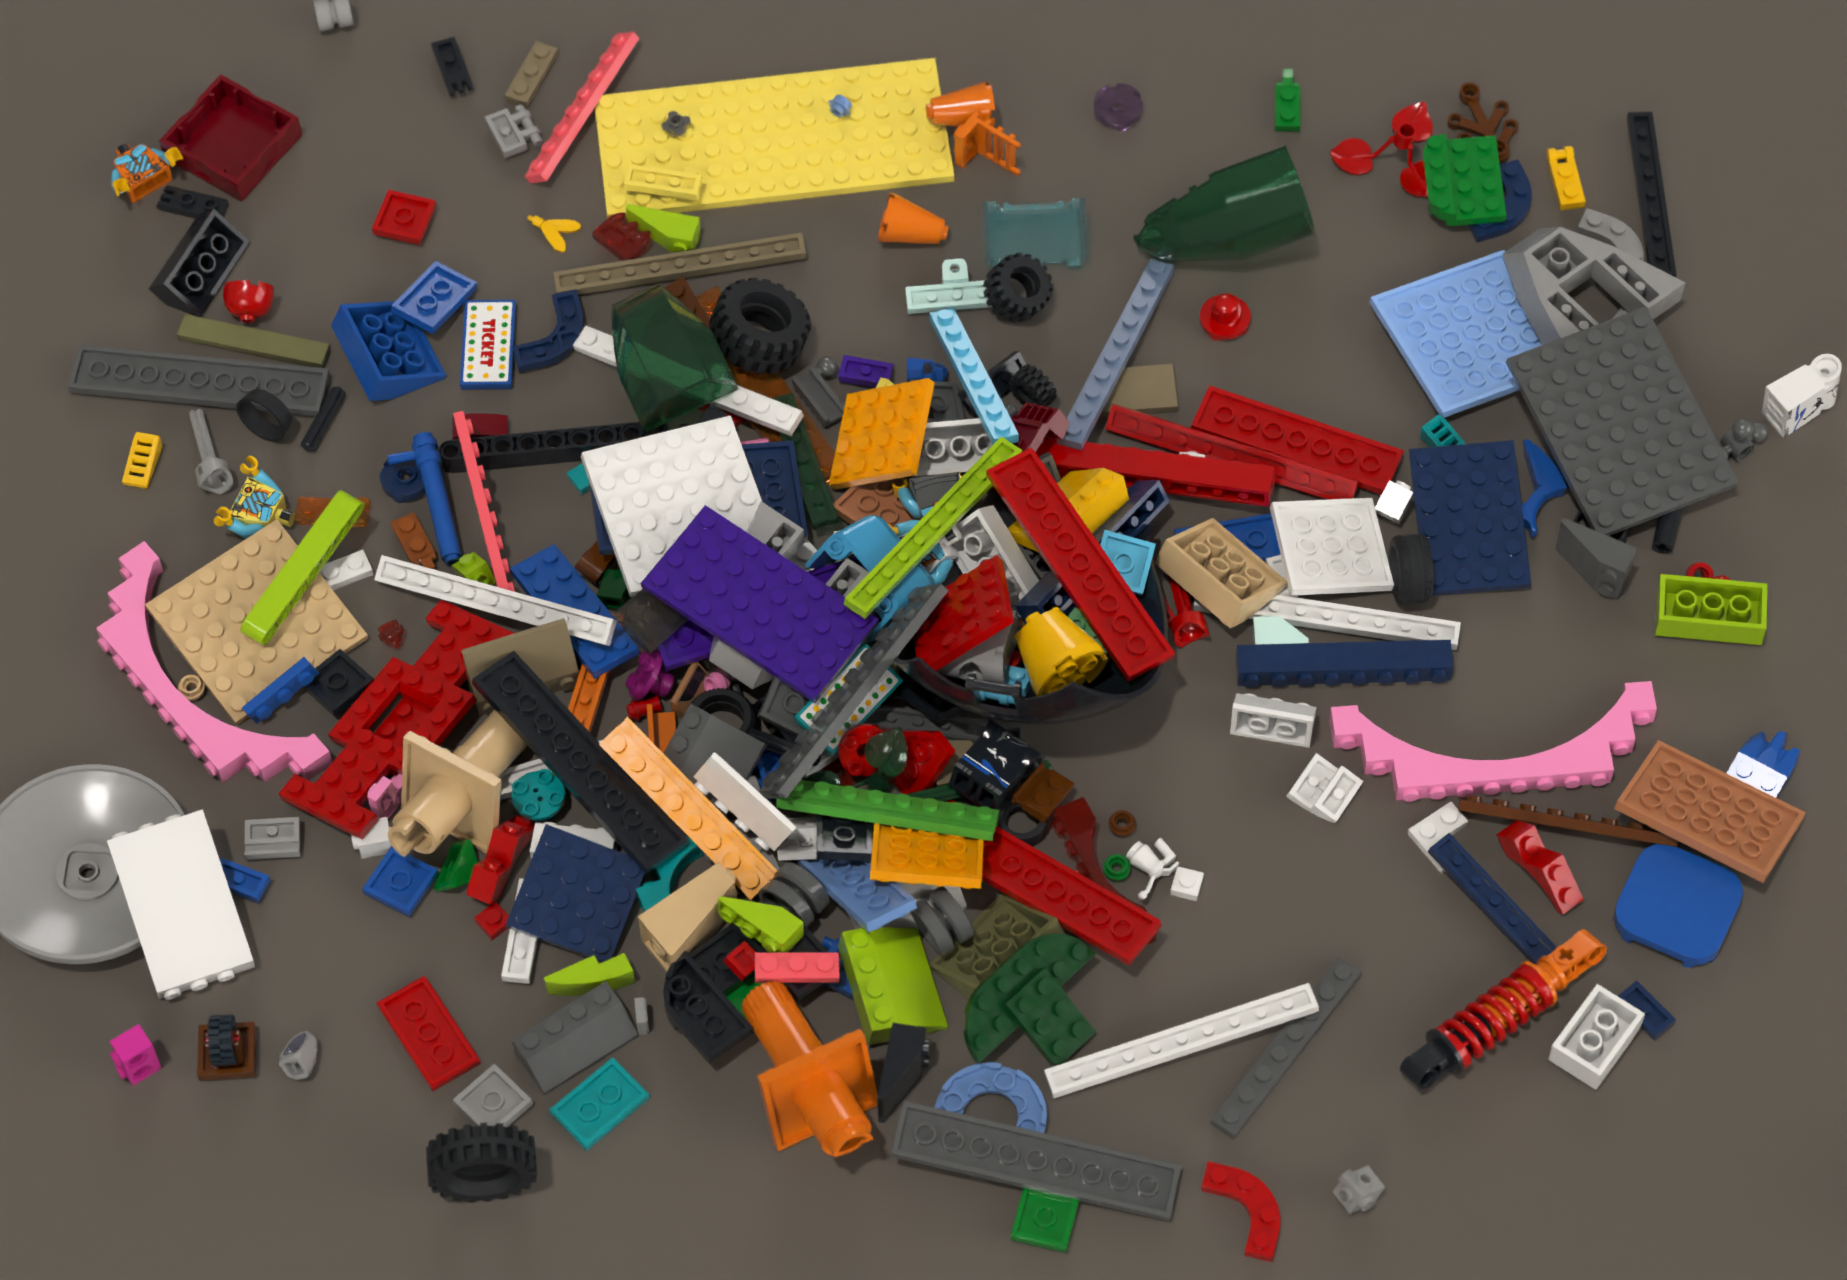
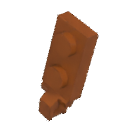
(414, 541)

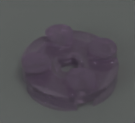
(1118, 118)

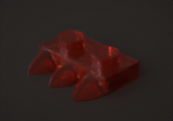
(621, 239)

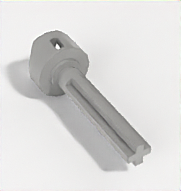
(212, 470)

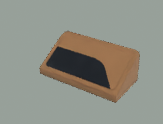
(689, 688)

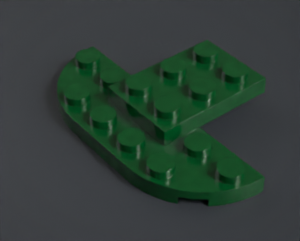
(1030, 995)

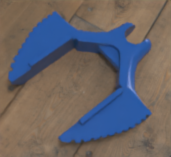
(1546, 482)

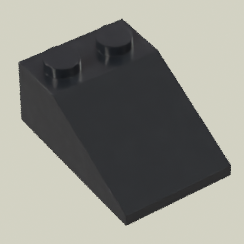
(903, 1066)

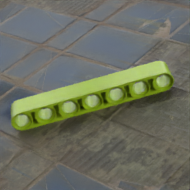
(302, 567)

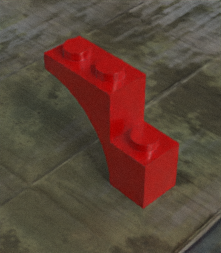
(503, 851)
(1547, 867)

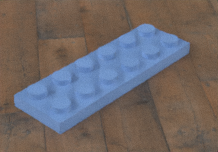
(866, 900)

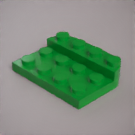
(1464, 180)

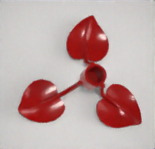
(1410, 126)

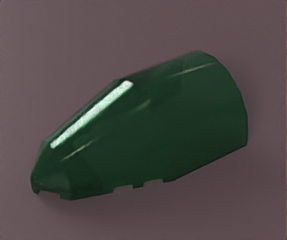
(1232, 214)

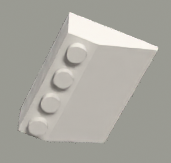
(744, 802)

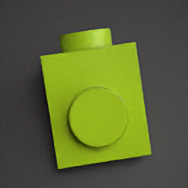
(474, 568)

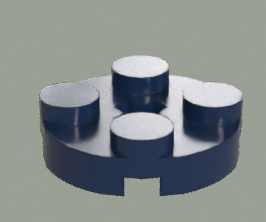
(401, 489)

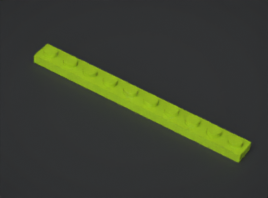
(928, 531)

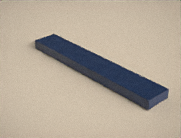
(1491, 898)

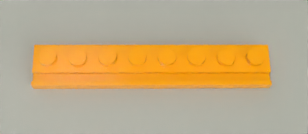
(688, 807)

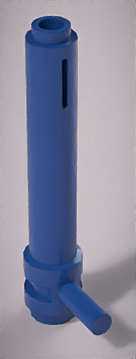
(428, 462)

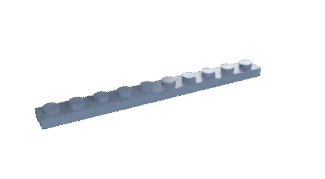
(1116, 353)

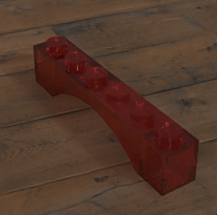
(1077, 826)

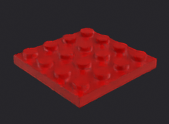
(966, 616)

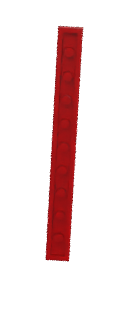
(1187, 439)

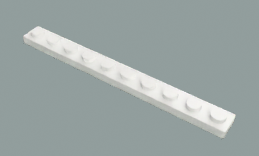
(740, 402)
(493, 599)
(1356, 620)
(1181, 1040)

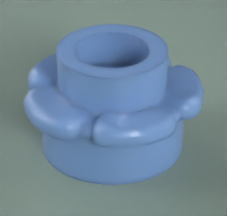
(840, 106)

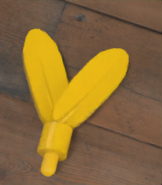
(552, 228)

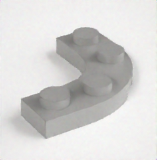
(1611, 232)

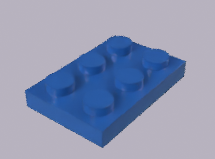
(434, 297)

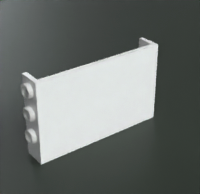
(180, 904)

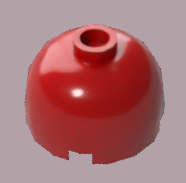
(248, 300)

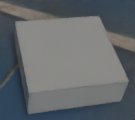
(641, 1016)

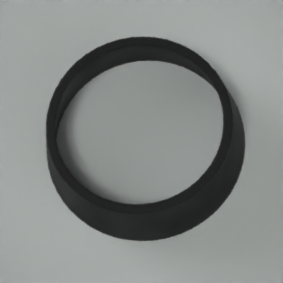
(256, 422)

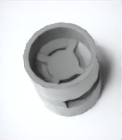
(333, 13)

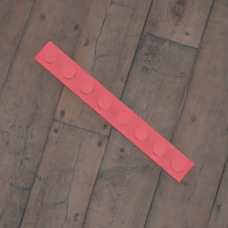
(581, 108)
(482, 498)

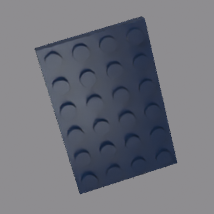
(1471, 516)

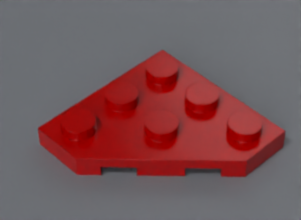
(926, 759)

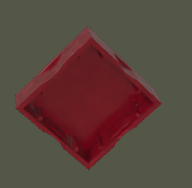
(232, 137)

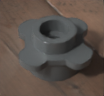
(676, 129)

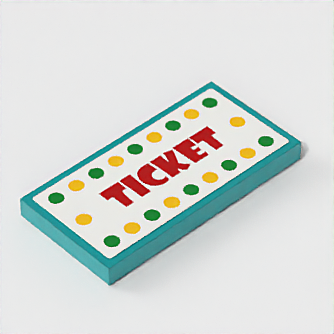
(878, 694)

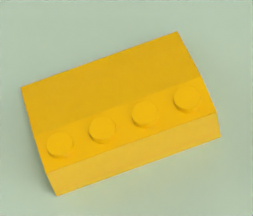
(1094, 495)

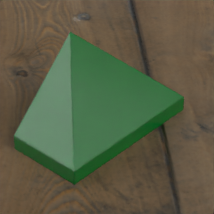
(457, 866)

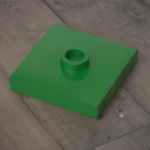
(1044, 1220)

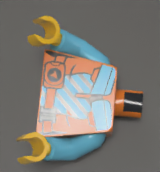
(142, 170)

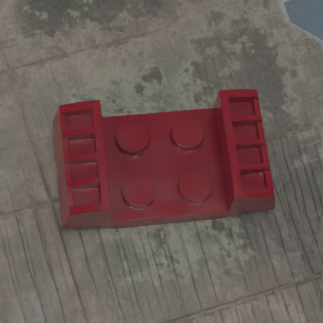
(1035, 423)

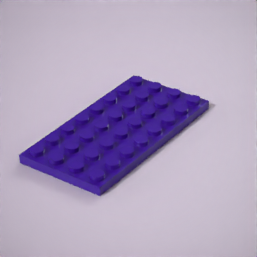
(759, 603)

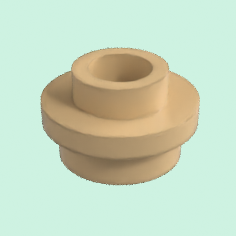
(188, 682)

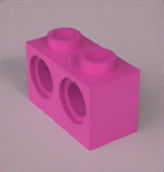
(134, 1055)

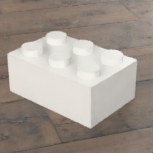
(1596, 1036)

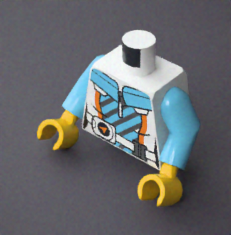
(940, 558)

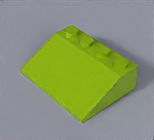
(890, 981)

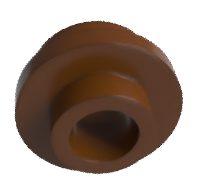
(1122, 816)

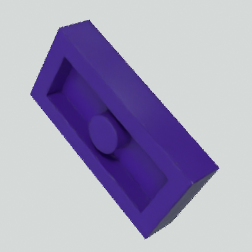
(864, 371)

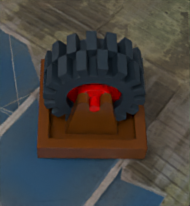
(226, 1048)

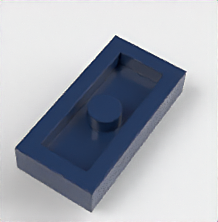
(1656, 1017)

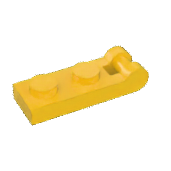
(1565, 178)

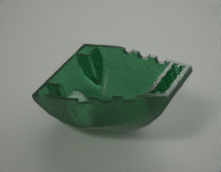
(666, 357)

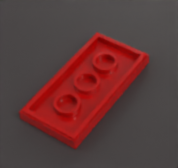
(428, 1033)

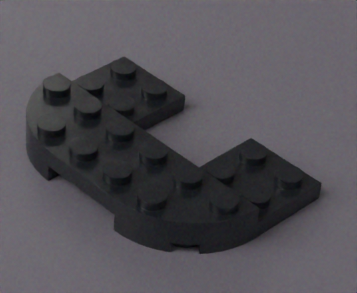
(698, 987)

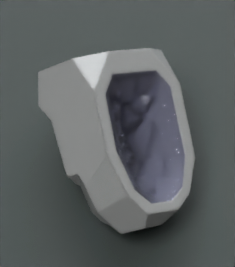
(299, 1056)

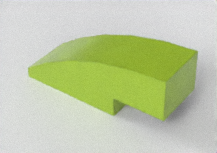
(589, 974)

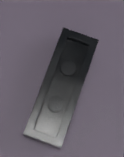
(999, 376)

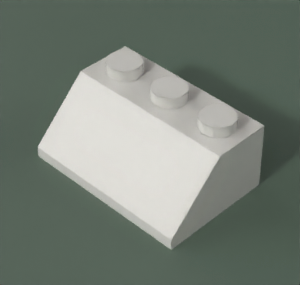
(1272, 720)

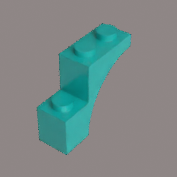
(667, 875)

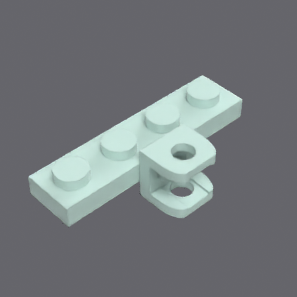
(953, 292)

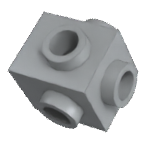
(1358, 1189)

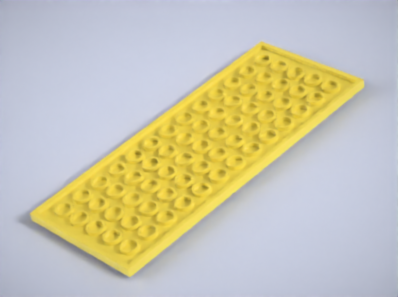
(778, 137)

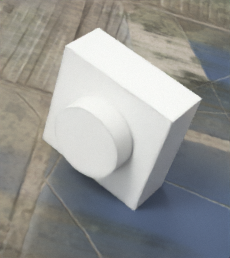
(1187, 883)

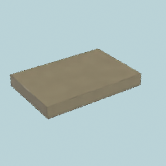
(1145, 390)

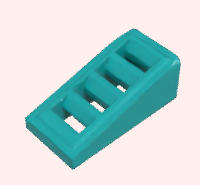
(1441, 428)

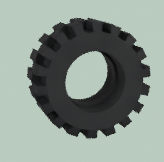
(1005, 299)

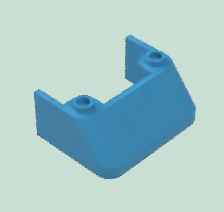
(870, 542)

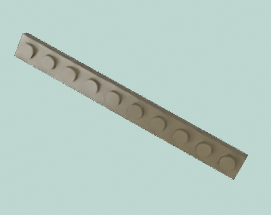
(680, 264)

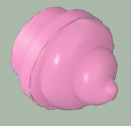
(716, 680)

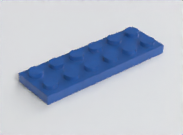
(554, 579)

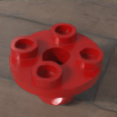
(1225, 317)
(852, 749)

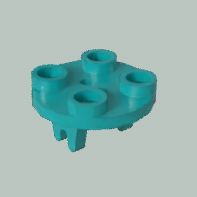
(526, 800)

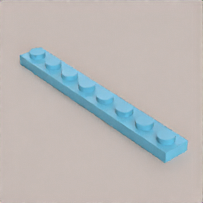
(973, 376)

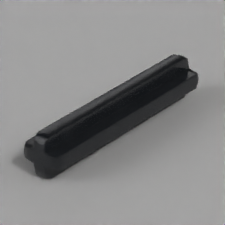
(323, 419)
(774, 743)

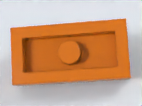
(660, 727)

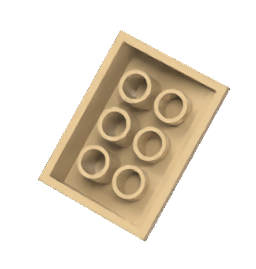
(1219, 571)

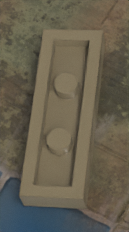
(531, 74)

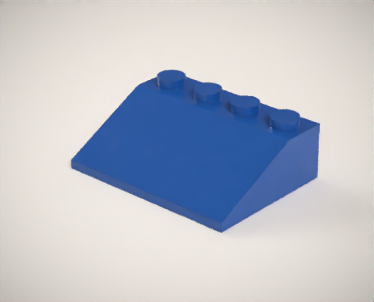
(385, 350)

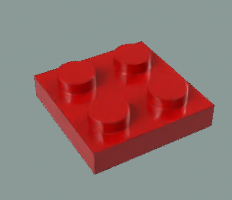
(404, 217)

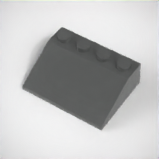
(704, 734)

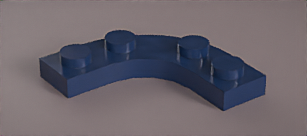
(1517, 203)
(560, 341)

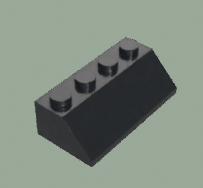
(199, 263)

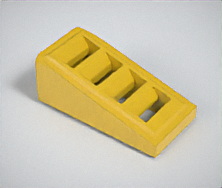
(142, 444)

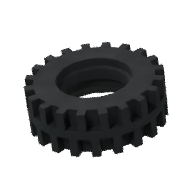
(481, 1162)

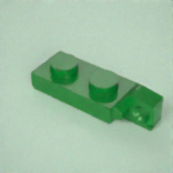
(1287, 103)

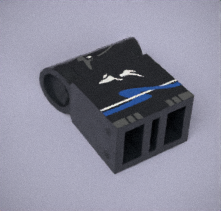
(994, 767)

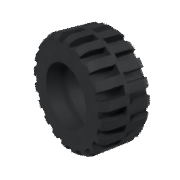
(767, 305)

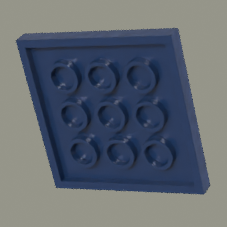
(576, 894)

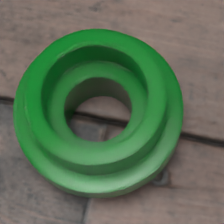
(1116, 861)

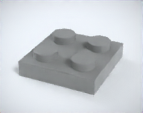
(492, 1099)

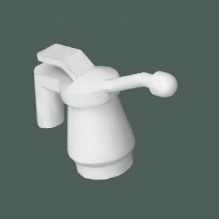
(1144, 859)

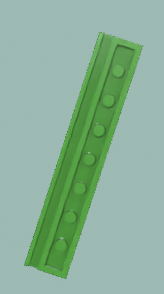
(892, 809)

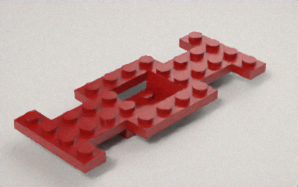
(429, 708)

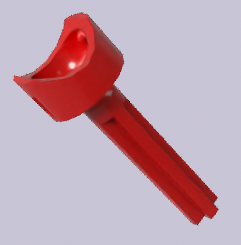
(1188, 624)

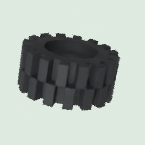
(1032, 386)

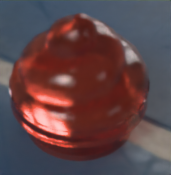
(391, 633)

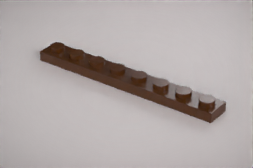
(1555, 818)

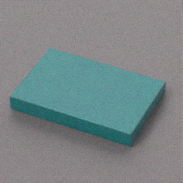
(599, 1104)

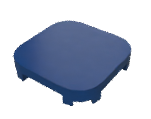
(1678, 904)

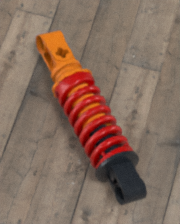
(1523, 993)

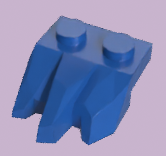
(1765, 763)

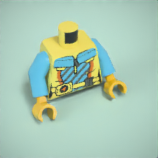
(256, 504)

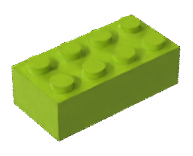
(1711, 609)

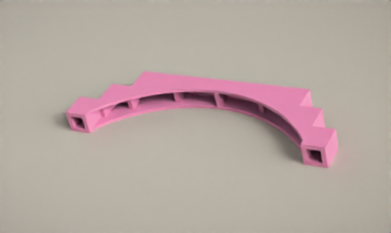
(219, 745)
(1435, 776)

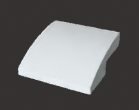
(1324, 789)
(801, 842)

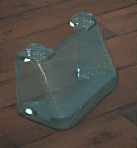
(1043, 230)

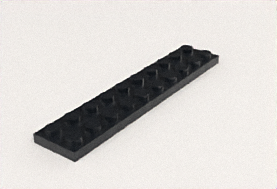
(580, 762)

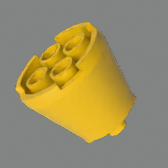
(1058, 652)

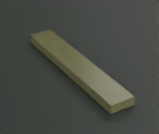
(253, 341)

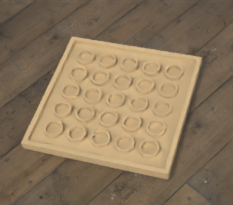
(209, 606)

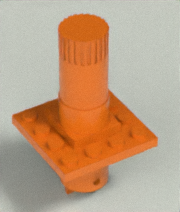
(813, 1084)

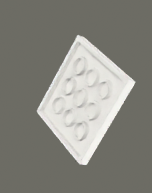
(1331, 546)

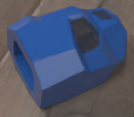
(925, 368)

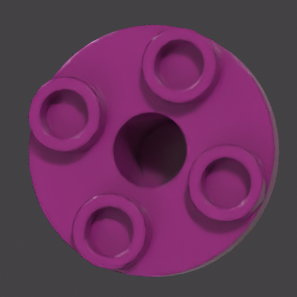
(649, 677)

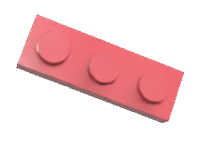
(797, 967)

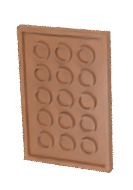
(1710, 811)

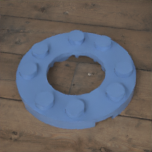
(996, 1079)

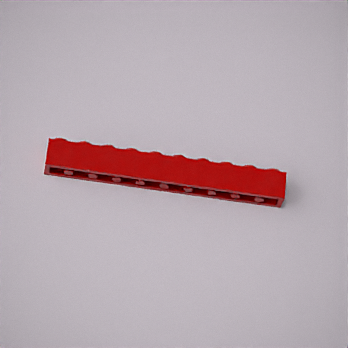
(1176, 472)

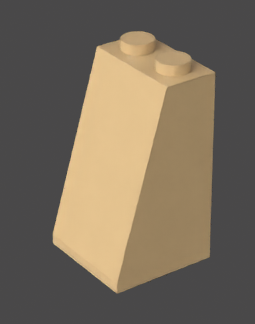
(687, 915)

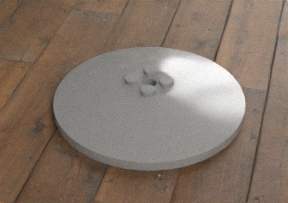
(49, 838)

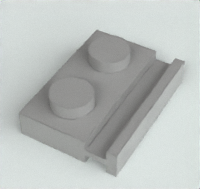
(272, 838)

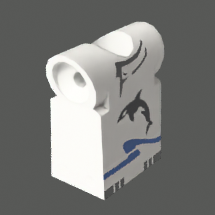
(1802, 394)

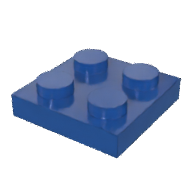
(400, 881)

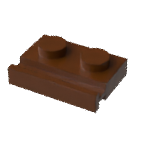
(1043, 792)

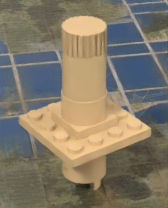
(453, 790)

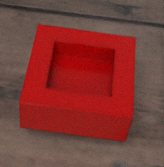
(492, 920)
(741, 960)

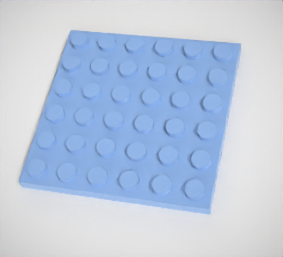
(1459, 332)

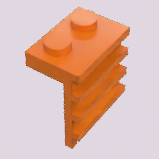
(975, 138)

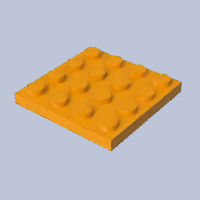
(881, 434)
(925, 857)

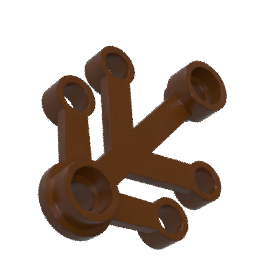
(1483, 126)

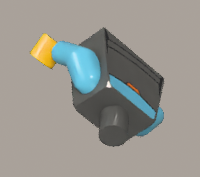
(924, 492)

